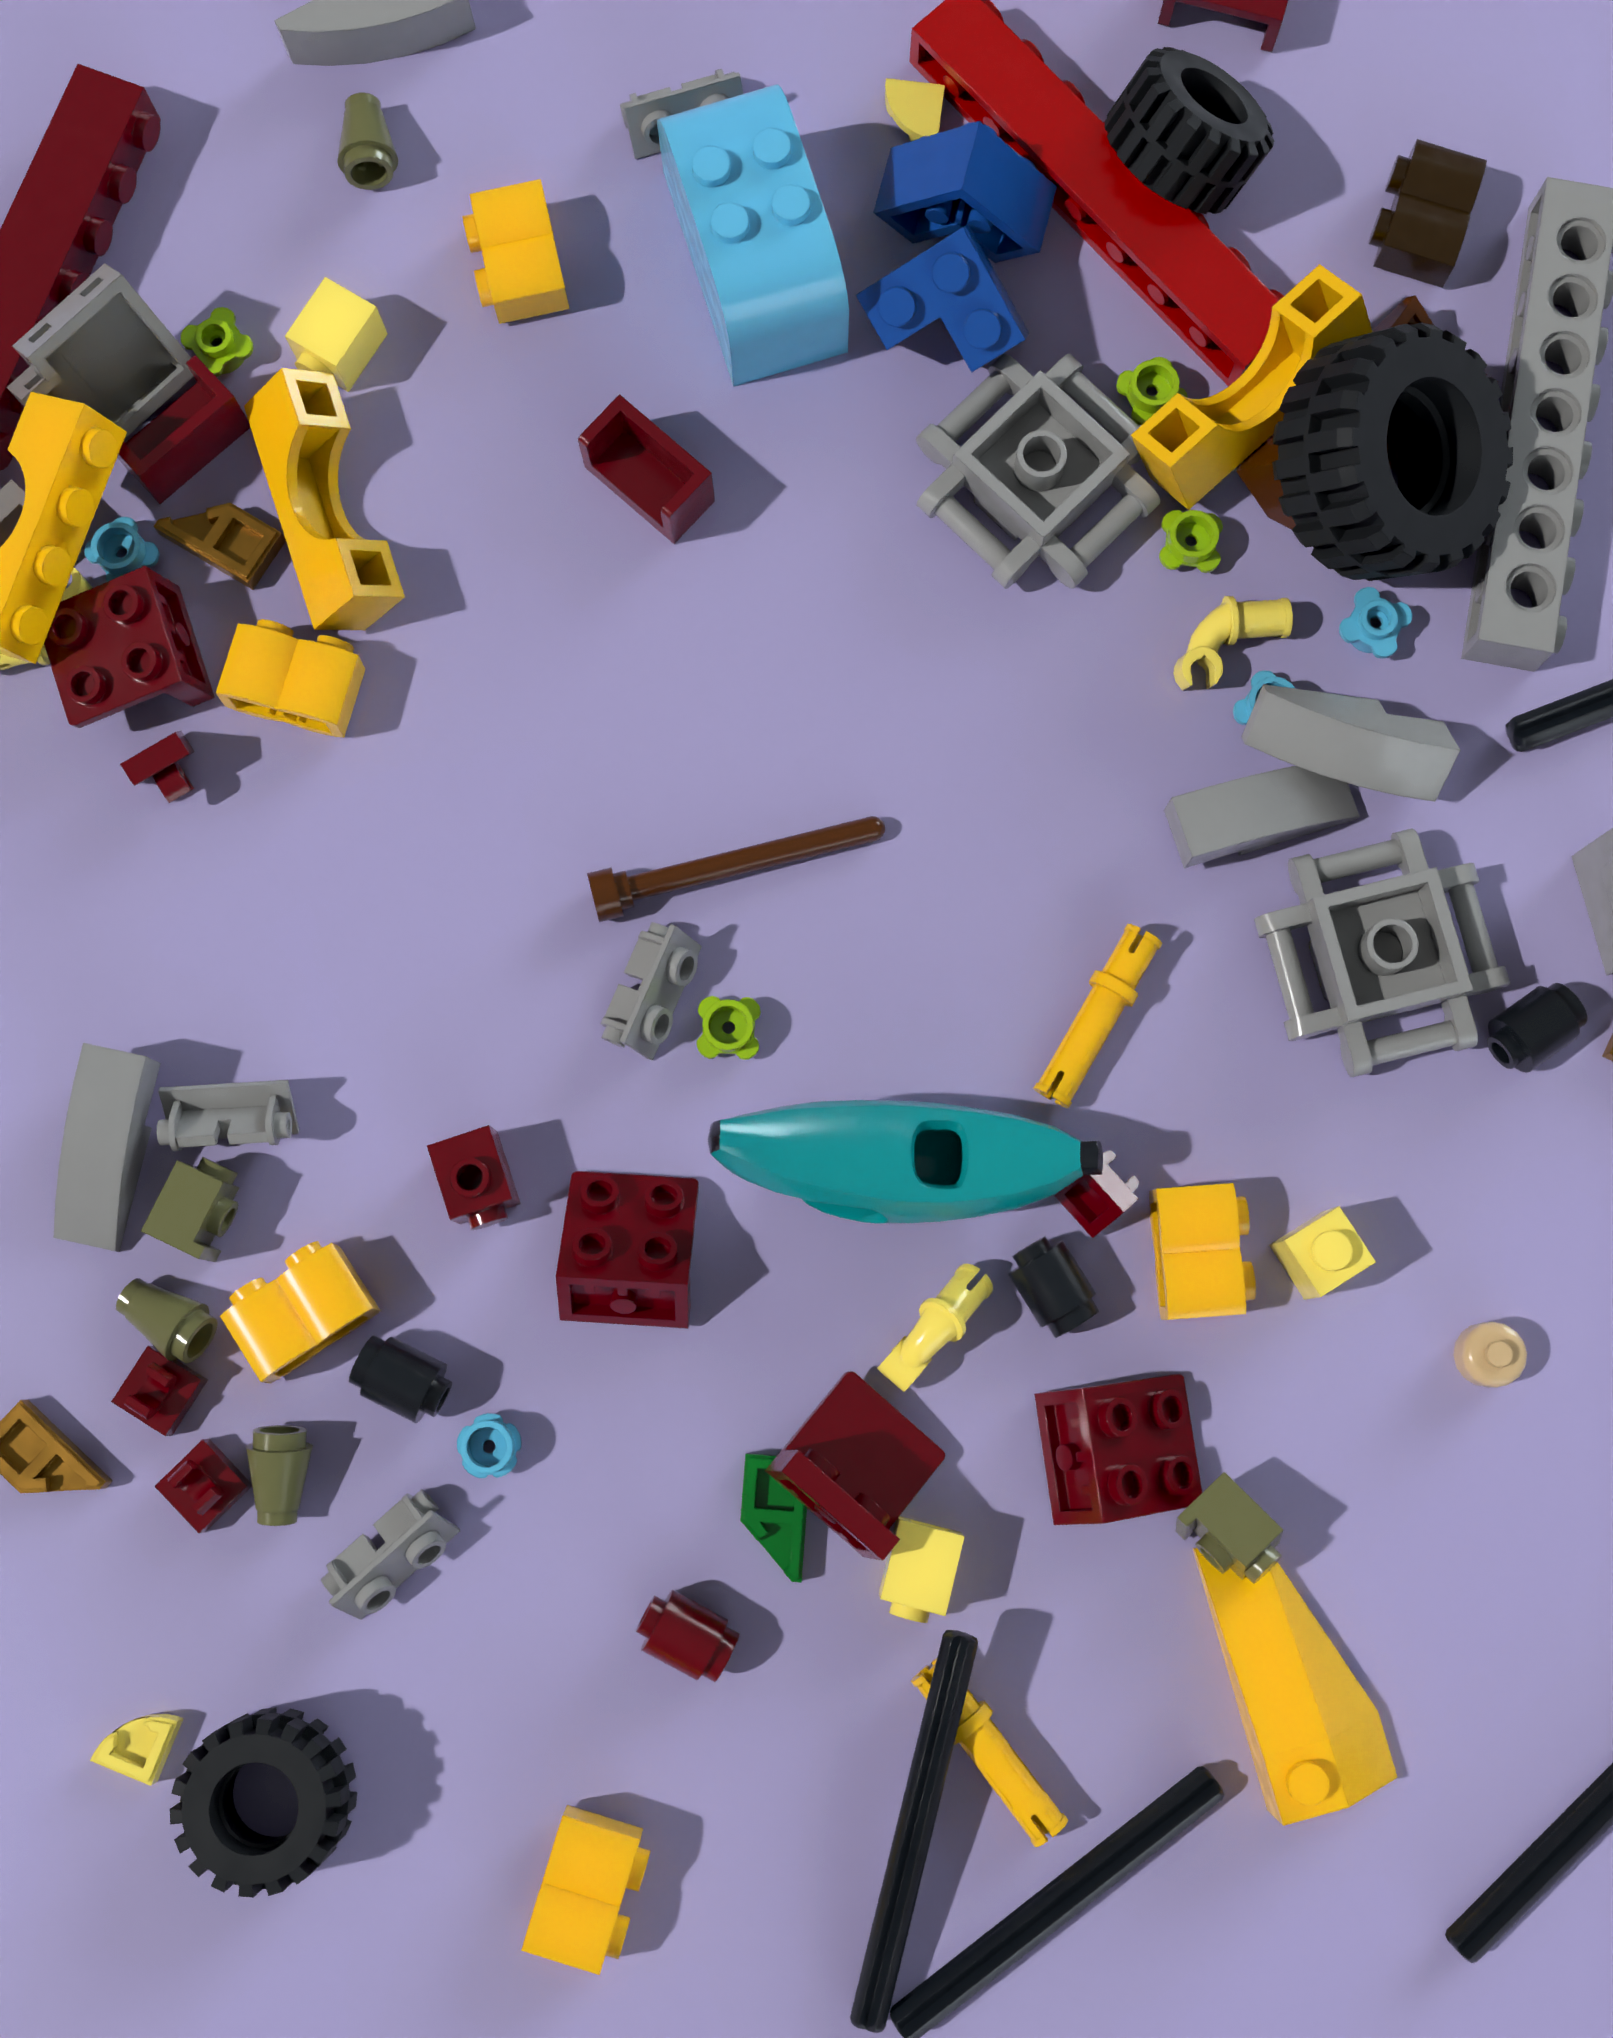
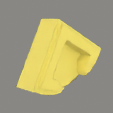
(915, 106)
(139, 1747)

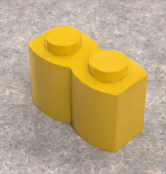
(517, 250)
(291, 678)
(1199, 1251)
(298, 1312)
(583, 1890)

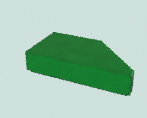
(773, 1516)

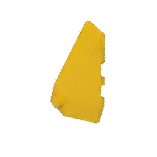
(1299, 1703)

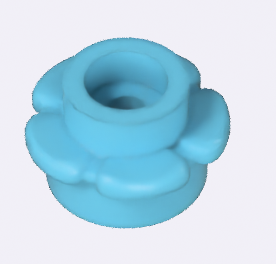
(476, 1459)

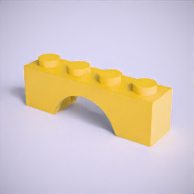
(300, 441)
(1201, 441)
(66, 466)

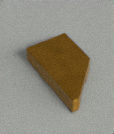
(226, 540)
(41, 1457)

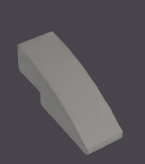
(370, 29)
(1352, 741)
(1256, 813)
(103, 1145)

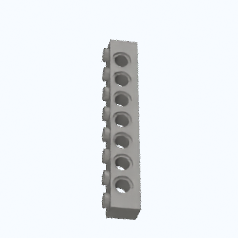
(1558, 219)

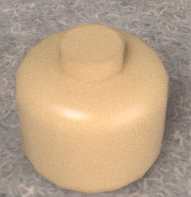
(1490, 1354)

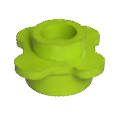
(232, 350)
(1150, 373)
(1196, 524)
(715, 1015)

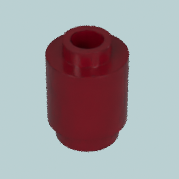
(687, 1636)

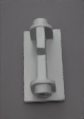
(643, 111)
(665, 964)
(229, 1110)
(367, 1577)

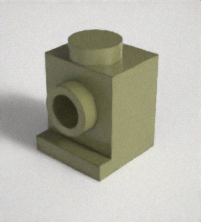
(194, 1208)
(1232, 1530)

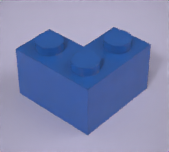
(963, 180)
(951, 284)

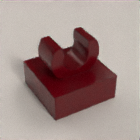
(161, 763)
(1099, 1198)
(159, 1391)
(203, 1485)

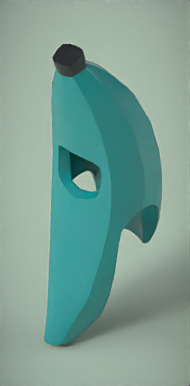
(902, 1158)

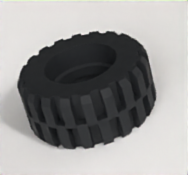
(1447, 443)

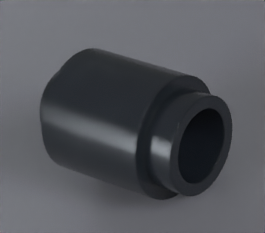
(1536, 1027)
(1053, 1286)
(400, 1378)

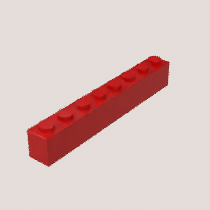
(1147, 240)

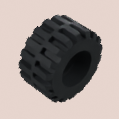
(1188, 130)
(218, 1833)

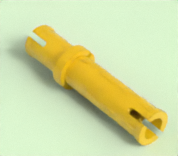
(1110, 993)
(1001, 1766)

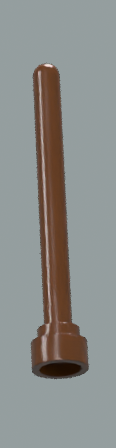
(617, 891)

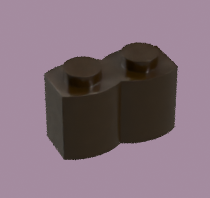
(1428, 213)

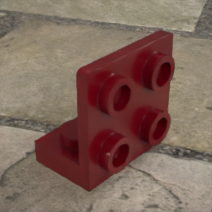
(125, 648)
(627, 1249)
(1118, 1450)
(857, 1465)

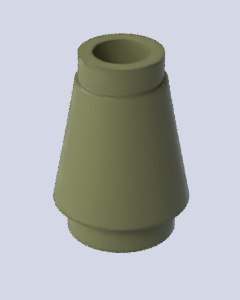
(366, 144)
(168, 1320)
(278, 1472)

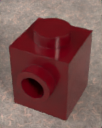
(474, 1177)

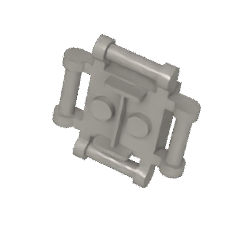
(1036, 469)
(1383, 951)

